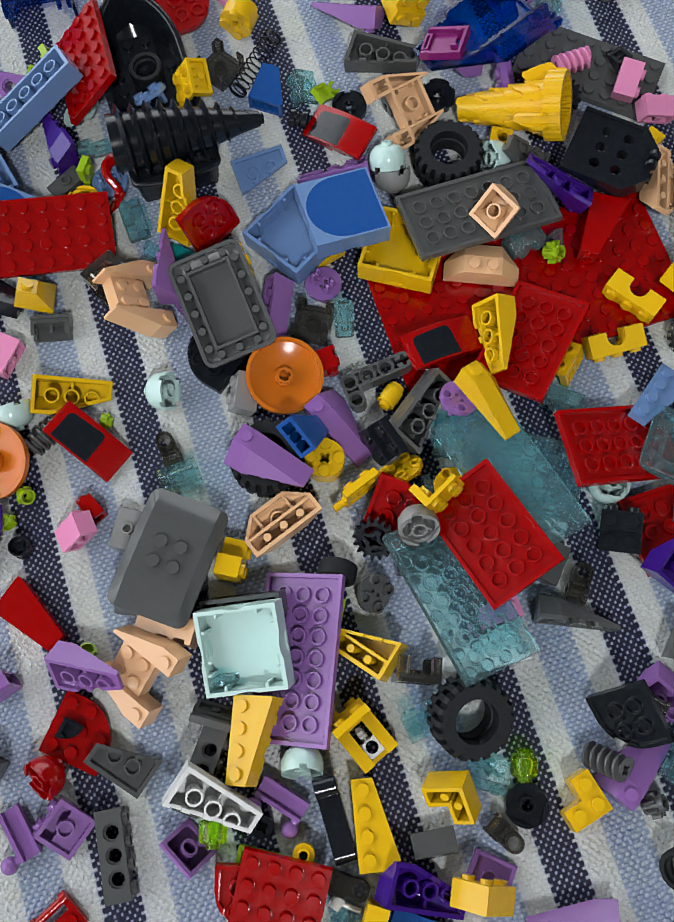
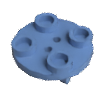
(154, 90)
(101, 185)

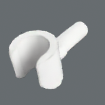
(336, 904)

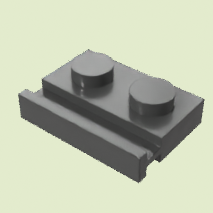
(212, 715)

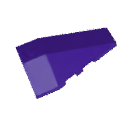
(60, 145)
(569, 190)
(660, 564)
(416, 891)

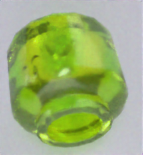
(524, 765)
(212, 834)

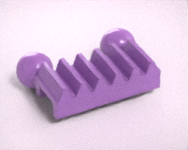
(284, 800)
(20, 836)

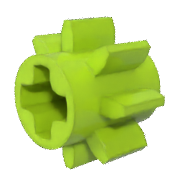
(553, 251)

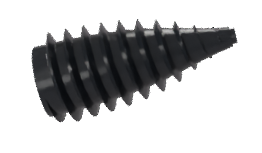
(173, 132)

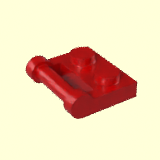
(73, 914)

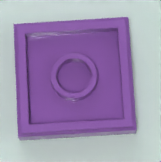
(490, 867)

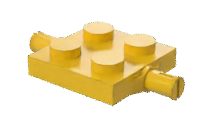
(356, 490)

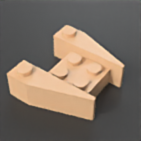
(407, 102)
(128, 300)
(139, 664)

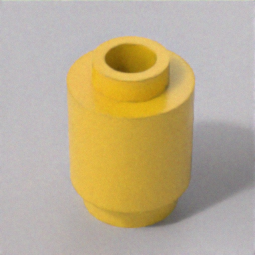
(390, 396)
(307, 847)

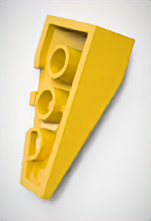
(495, 322)
(52, 392)
(487, 397)

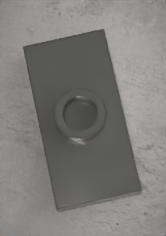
(65, 183)

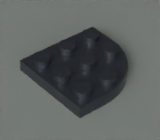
(214, 378)
(631, 715)

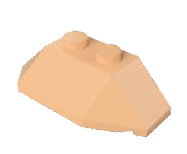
(660, 190)
(481, 266)
(280, 521)

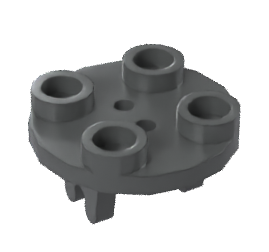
(379, 597)

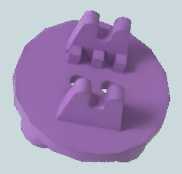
(329, 289)
(455, 400)

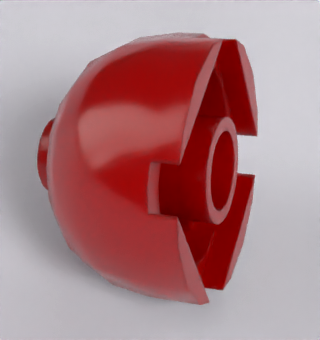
(47, 775)

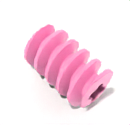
(574, 59)

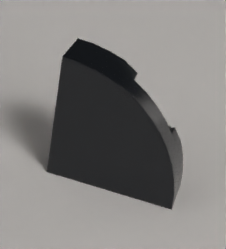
(69, 729)

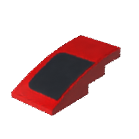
(340, 131)
(441, 342)
(87, 441)

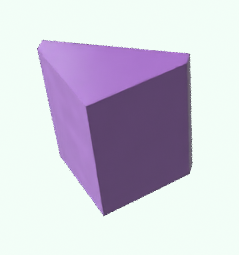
(185, 850)

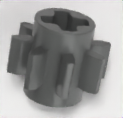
(655, 804)

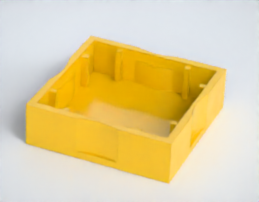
(396, 260)

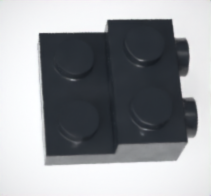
(382, 441)
(621, 530)

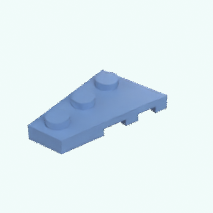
(257, 167)

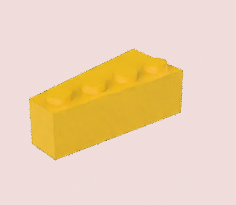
(373, 835)

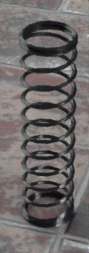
(238, 84)

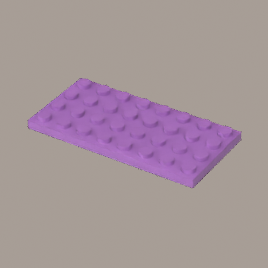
(314, 642)

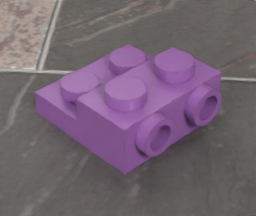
(63, 827)

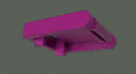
(442, 43)

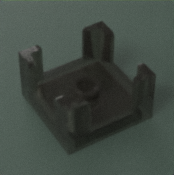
(223, 66)
(105, 260)
(312, 323)
(429, 676)

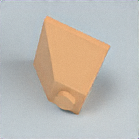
(495, 209)

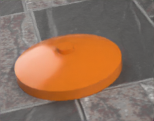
(284, 376)
(13, 460)

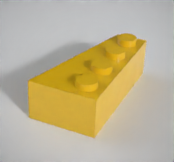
(176, 195)
(249, 737)

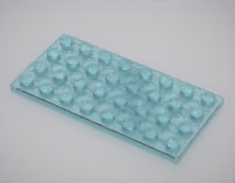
(521, 466)
(465, 623)

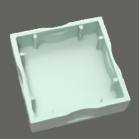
(248, 641)

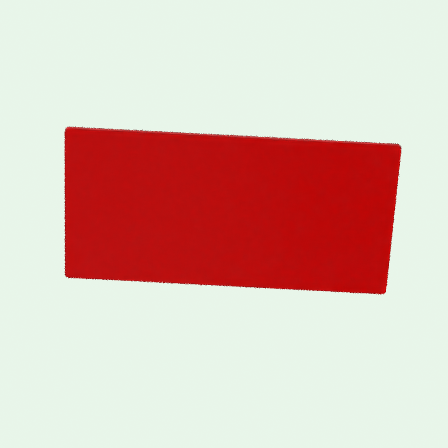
(631, 247)

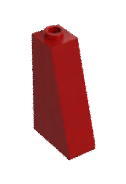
(599, 224)
(29, 614)

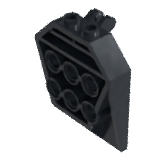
(637, 157)

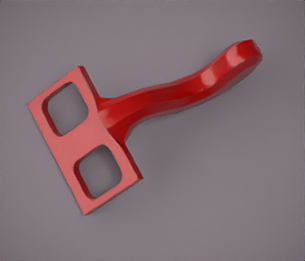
(106, 166)

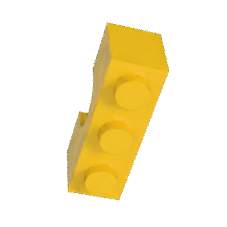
(619, 291)
(629, 338)

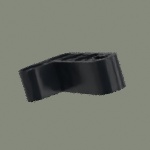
(334, 819)

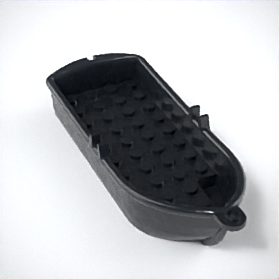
(140, 28)

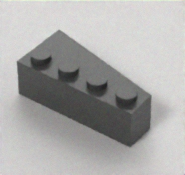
(379, 55)
(419, 410)

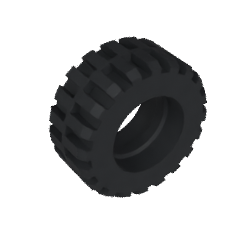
(446, 136)
(255, 484)
(488, 734)

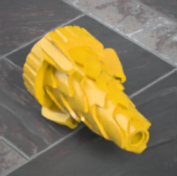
(535, 106)

